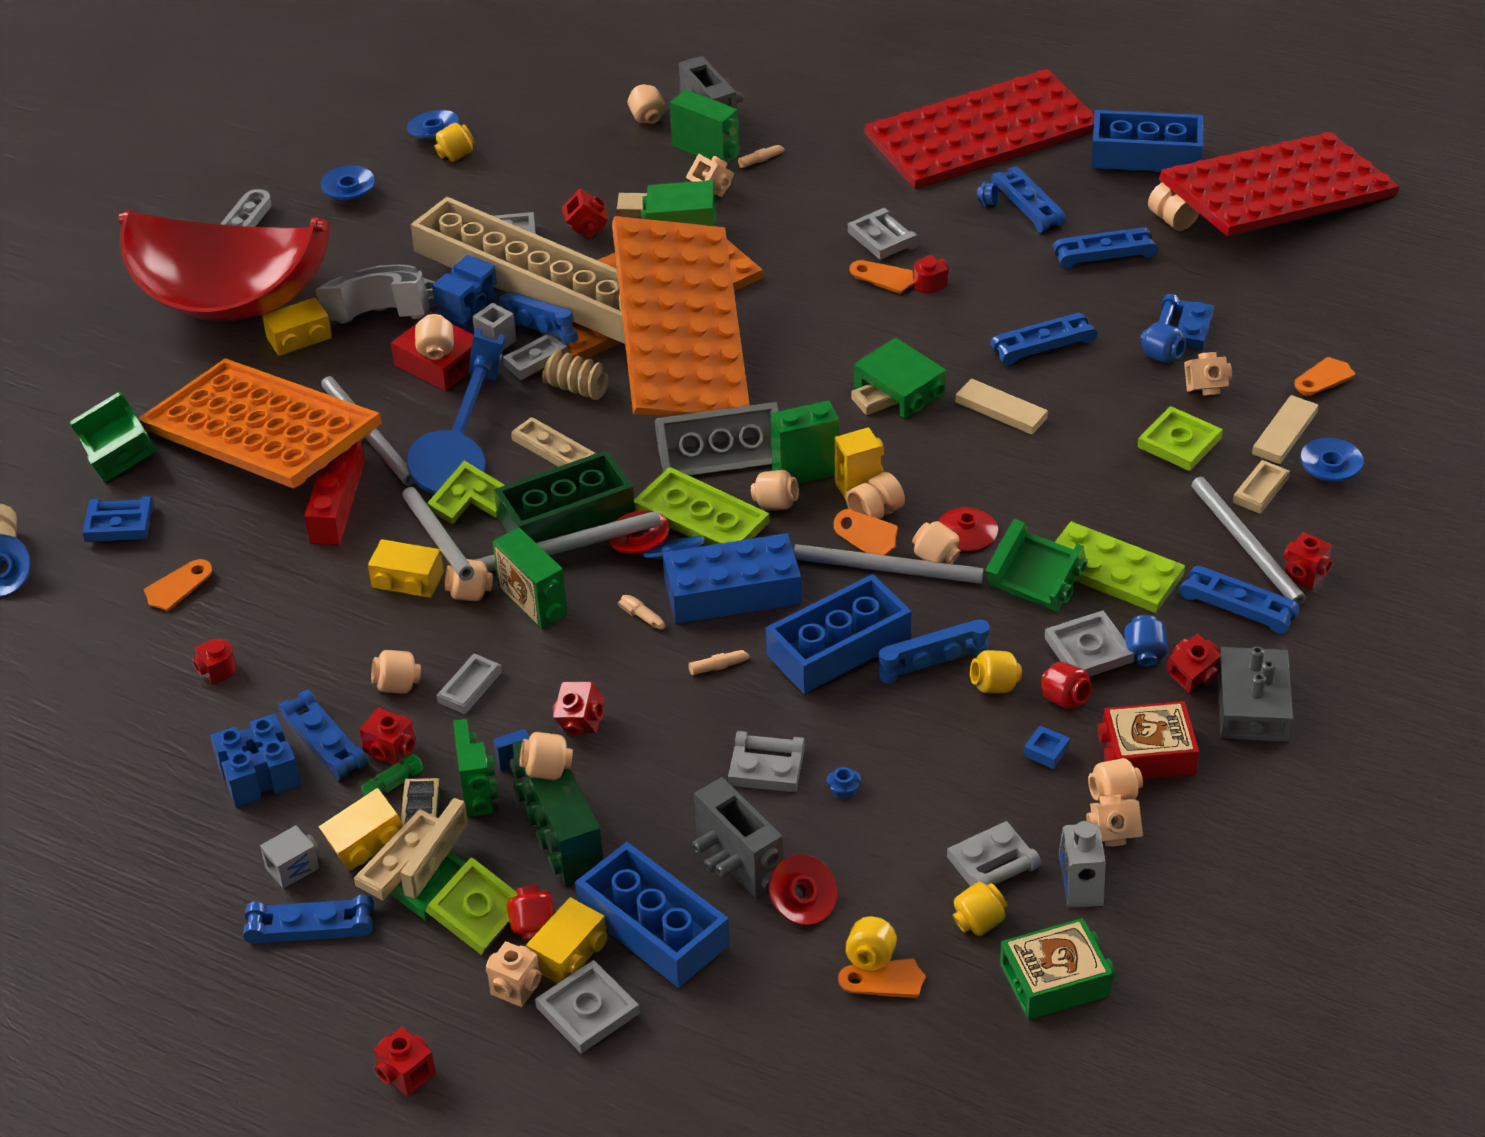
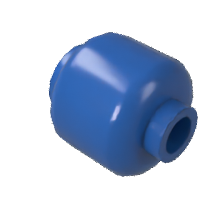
(1163, 342)
(1146, 639)

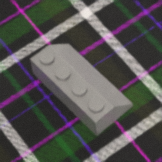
(716, 439)

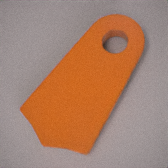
(882, 275)
(1323, 376)
(866, 532)
(177, 585)
(896, 979)

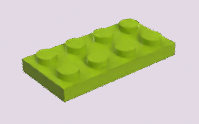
(701, 509)
(1123, 568)

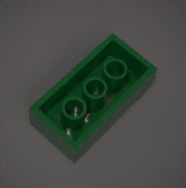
(566, 498)
(562, 821)

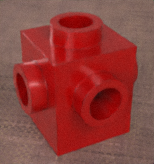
(585, 213)
(1308, 560)
(1194, 663)
(579, 708)
(387, 736)
(404, 1061)

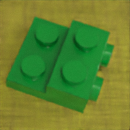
(474, 771)

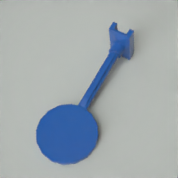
(441, 452)

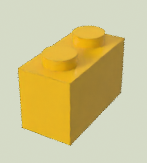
(297, 326)
(857, 459)
(405, 568)
(361, 829)
(568, 940)

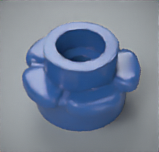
(988, 193)
(843, 782)

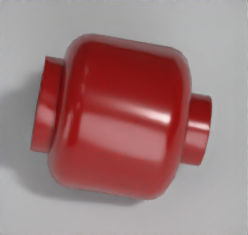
(1066, 685)
(529, 910)

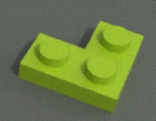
(461, 489)

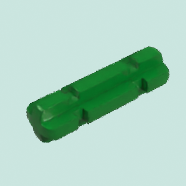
(394, 775)

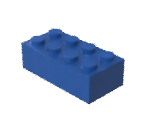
(1145, 140)
(732, 578)
(838, 633)
(654, 914)

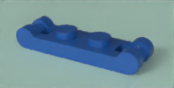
(1029, 198)
(1104, 246)
(541, 316)
(1042, 337)
(1240, 598)
(933, 649)
(322, 735)
(308, 920)

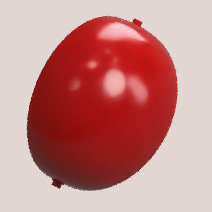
(220, 268)

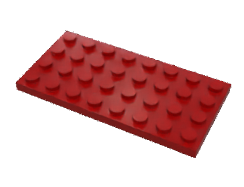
(981, 128)
(1278, 183)

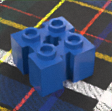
(465, 292)
(255, 760)

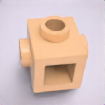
(714, 169)
(1198, 377)
(1126, 822)
(513, 973)

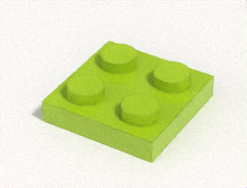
(1180, 438)
(473, 905)

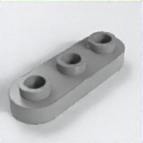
(249, 209)

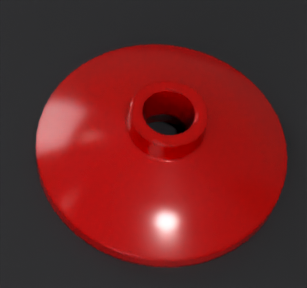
(973, 526)
(643, 540)
(815, 882)

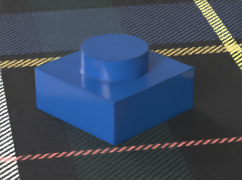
(1046, 746)
(504, 747)

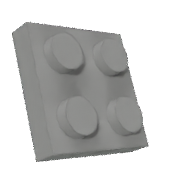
(1090, 643)
(587, 1006)

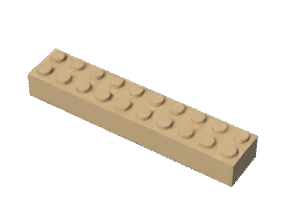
(524, 263)

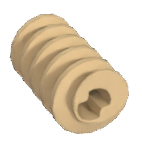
(575, 375)

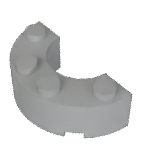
(375, 290)

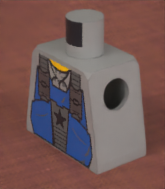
(1080, 850)

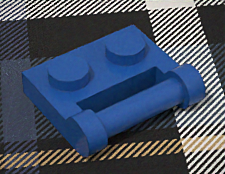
(1194, 319)
(118, 519)

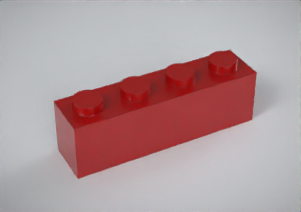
(334, 496)

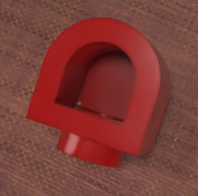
(930, 274)
(215, 660)

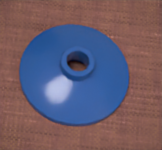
(431, 122)
(347, 182)
(1331, 459)
(678, 544)
(19, 564)

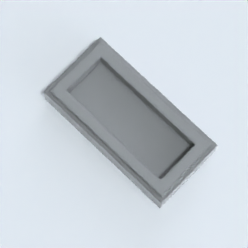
(469, 683)

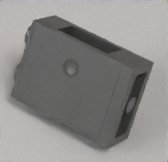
(701, 78)
(1255, 694)
(736, 837)

